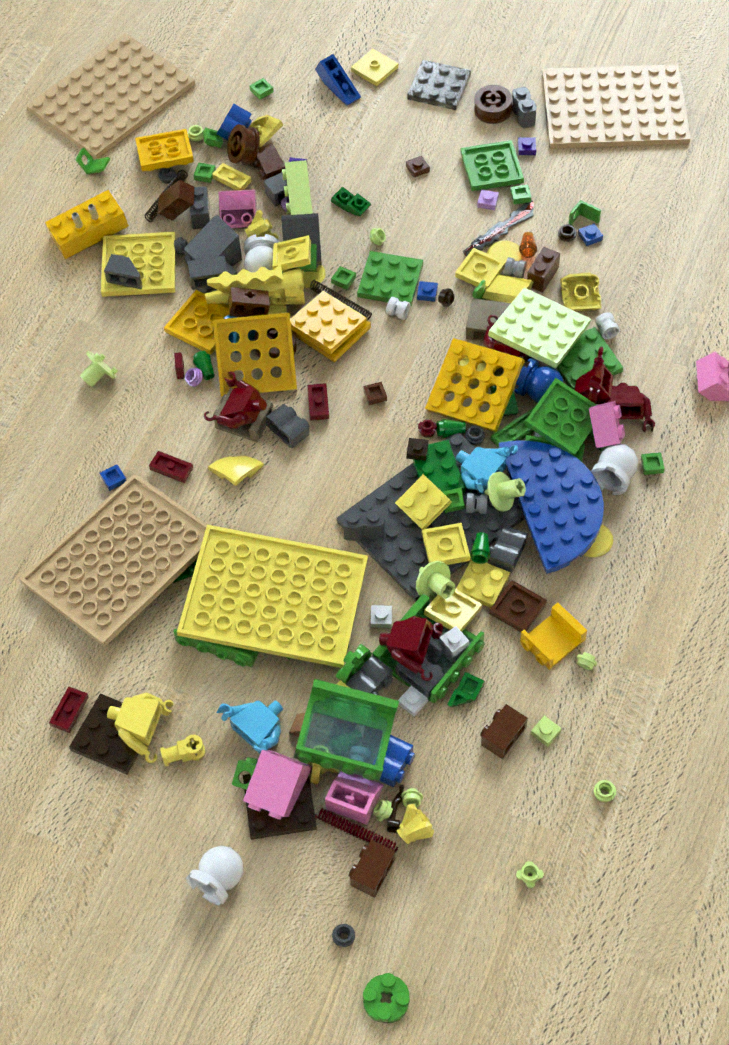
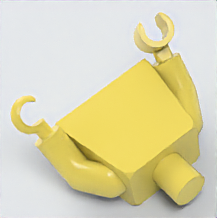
(138, 721)

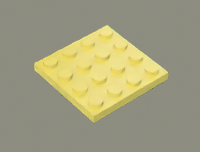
(151, 255)

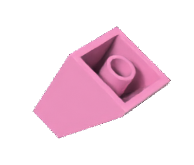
(276, 783)

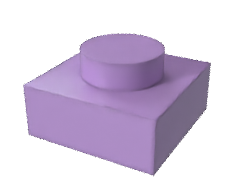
(488, 199)

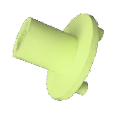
(97, 369)
(503, 490)
(435, 580)

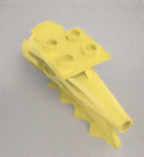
(283, 287)

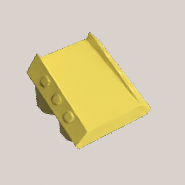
(267, 127)
(506, 288)
(581, 292)

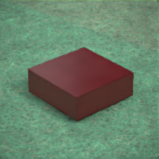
(179, 365)

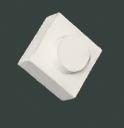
(381, 616)
(412, 701)

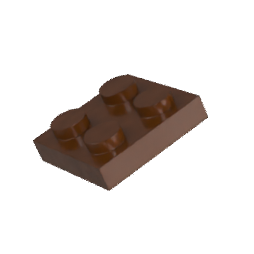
(518, 606)

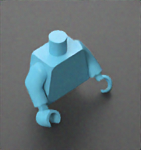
(482, 464)
(255, 723)

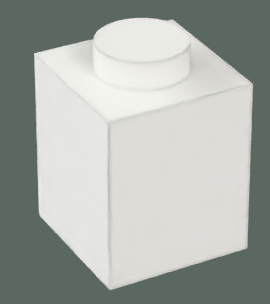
(454, 643)

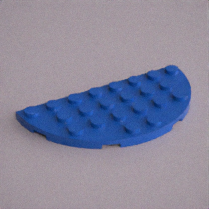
(559, 501)

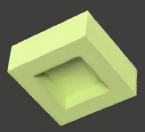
(546, 731)

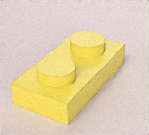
(231, 177)

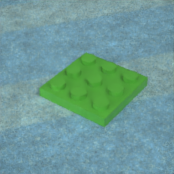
(491, 165)
(390, 277)
(582, 355)
(562, 417)

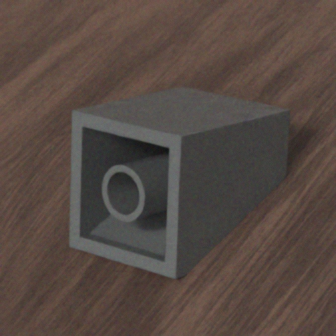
(302, 225)
(213, 241)

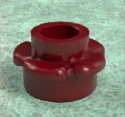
(427, 432)

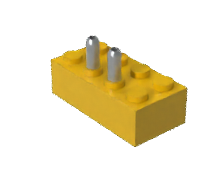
(86, 224)

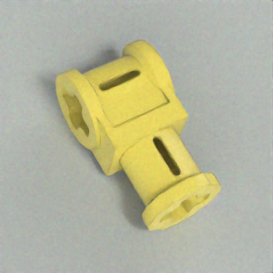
(184, 750)

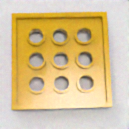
(261, 324)
(498, 401)

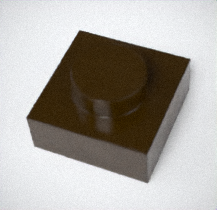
(417, 449)

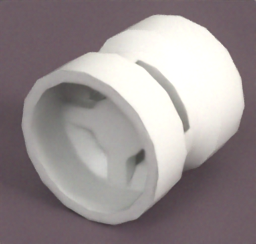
(398, 308)
(606, 324)

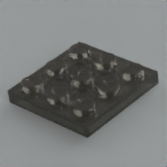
(439, 84)

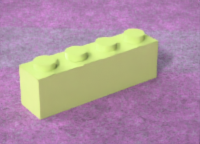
(297, 188)

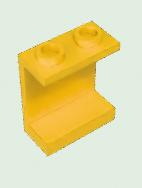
(554, 637)

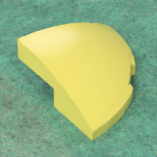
(235, 468)

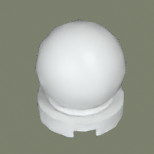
(259, 252)
(615, 468)
(218, 872)

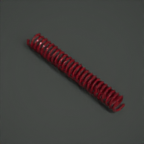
(352, 826)

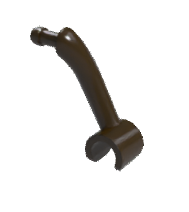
(393, 824)

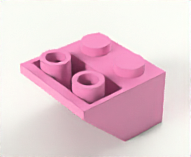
(237, 207)
(713, 377)
(606, 424)
(353, 797)

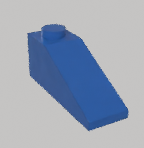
(337, 80)

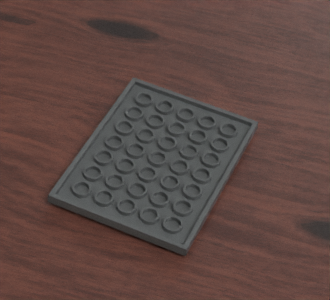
(402, 547)

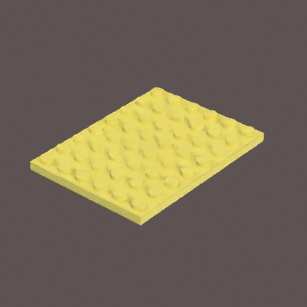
(273, 596)

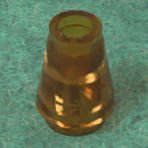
(528, 245)

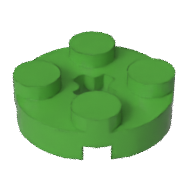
(354, 662)
(373, 993)

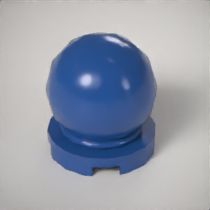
(536, 380)

